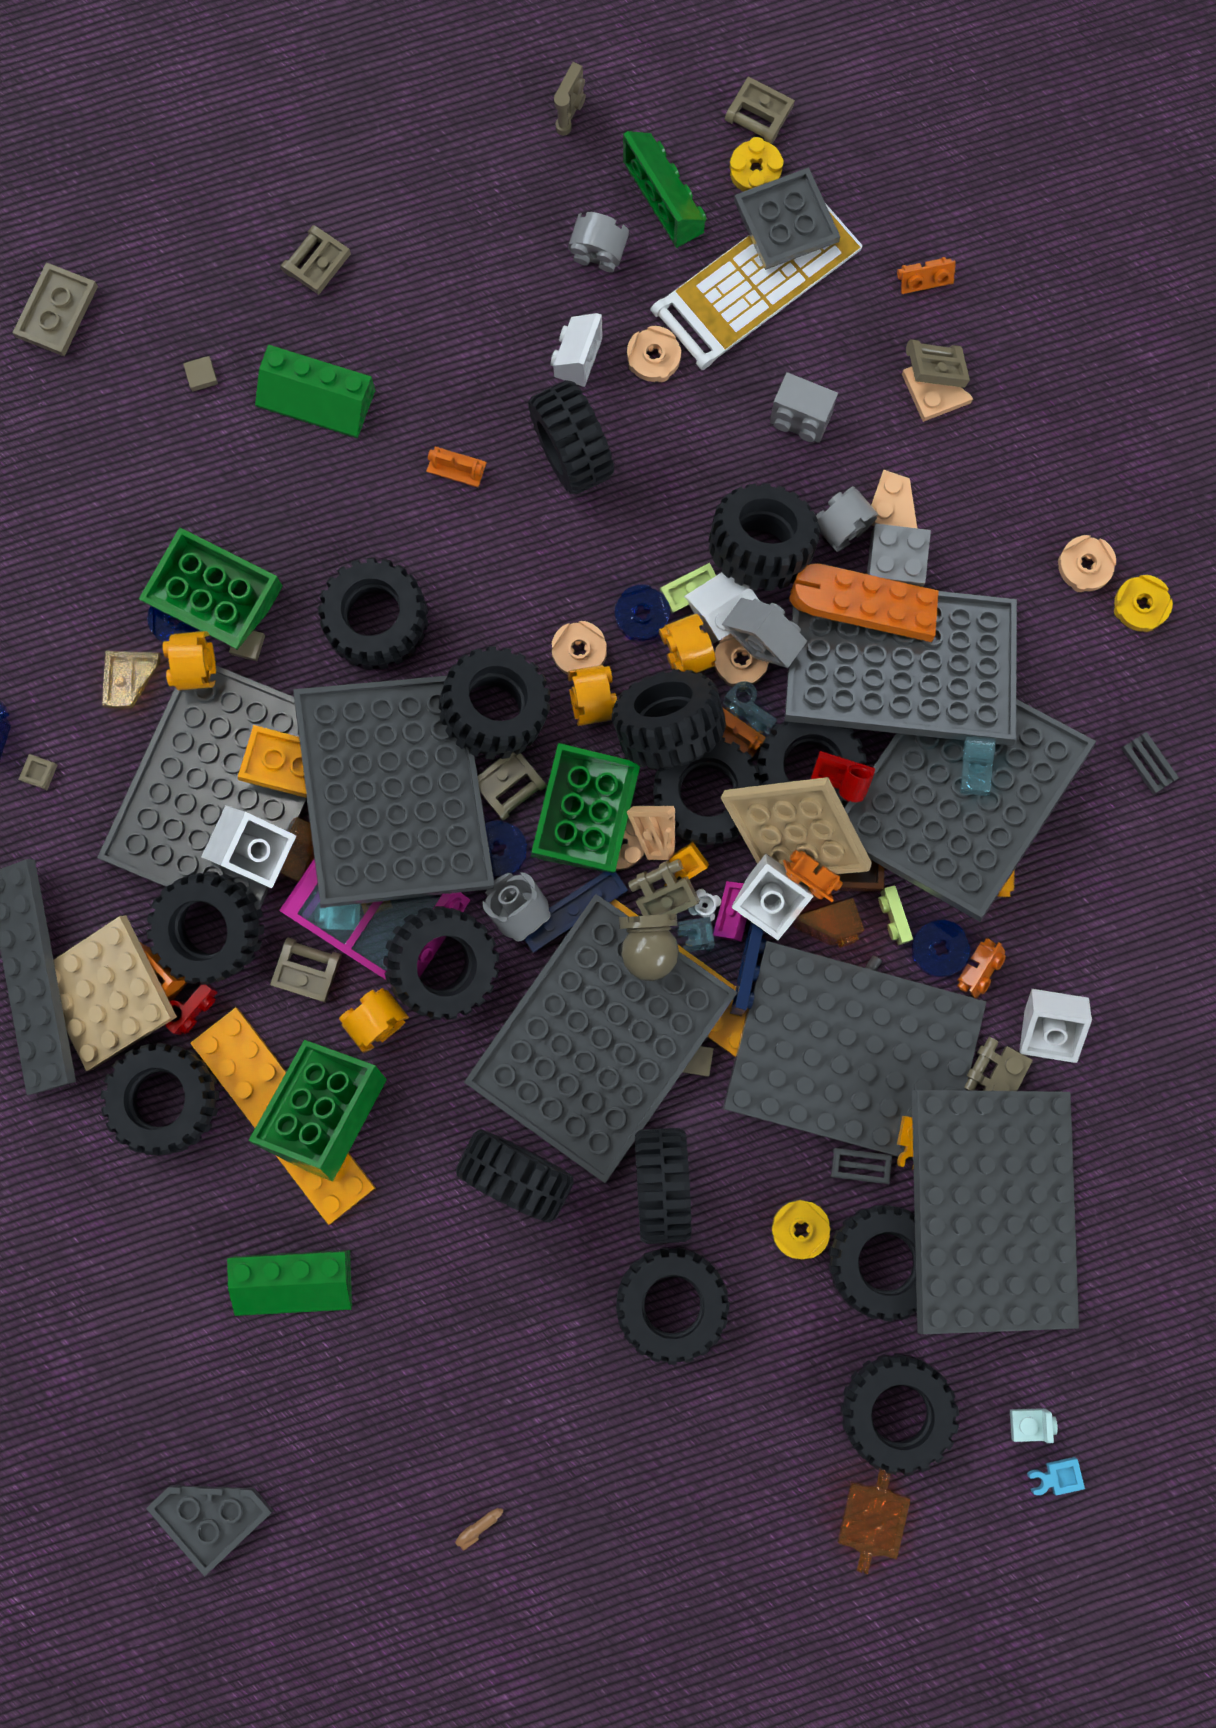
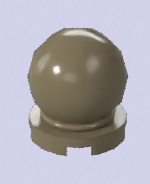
(649, 947)

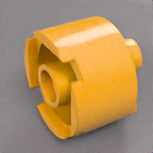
(688, 645)
(190, 660)
(591, 694)
(374, 1019)

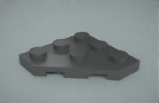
(208, 1519)

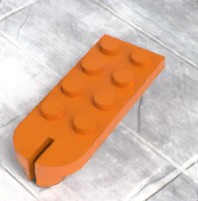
(866, 601)

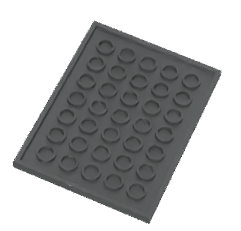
(910, 685)
(193, 775)
(389, 794)
(960, 842)
(597, 1045)
(846, 1047)
(994, 1211)

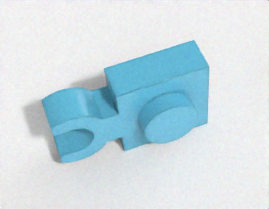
(1062, 1476)

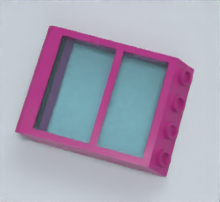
(365, 927)

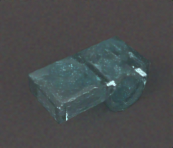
(757, 717)
(977, 765)

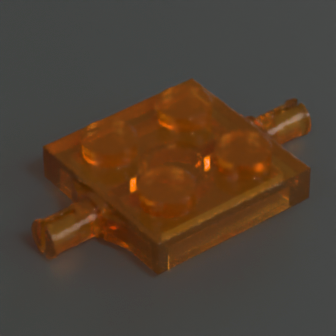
(873, 1520)

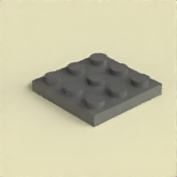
(786, 218)

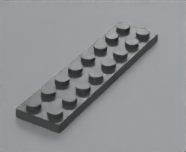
(32, 981)

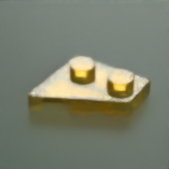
(126, 677)

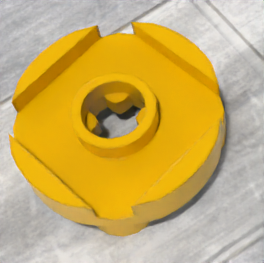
(755, 152)
(1128, 609)
(817, 1229)

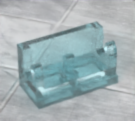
(699, 934)

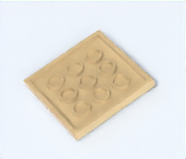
(799, 818)
(109, 993)

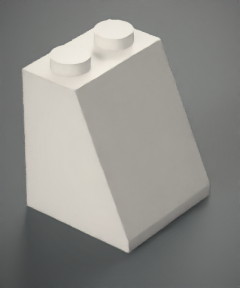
(248, 846)

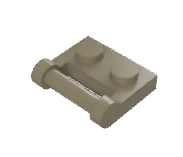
(569, 98)
(763, 102)
(322, 263)
(938, 364)
(504, 775)
(304, 979)

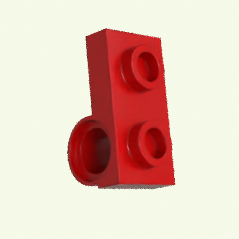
(846, 775)
(200, 1001)

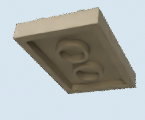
(55, 309)

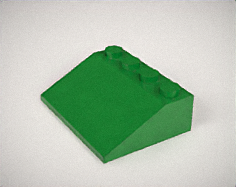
(211, 589)
(585, 809)
(318, 1109)

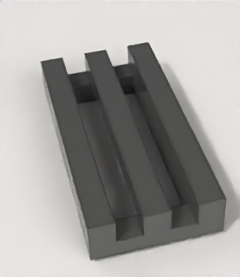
(1159, 758)
(836, 1163)

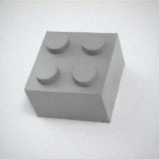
(803, 408)
(899, 553)
(765, 631)

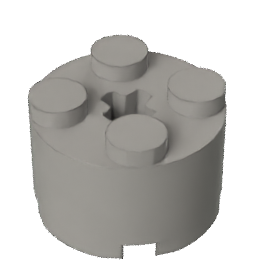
(598, 241)
(846, 518)
(516, 905)

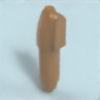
(472, 1532)

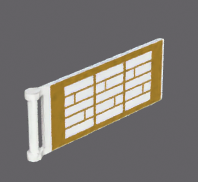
(739, 295)

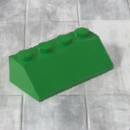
(662, 187)
(313, 391)
(290, 1282)

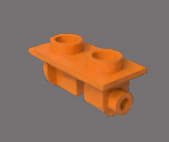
(934, 274)
(456, 466)
(742, 734)
(819, 883)
(978, 978)

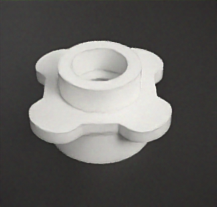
(712, 902)

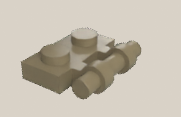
(670, 899)
(1007, 1073)

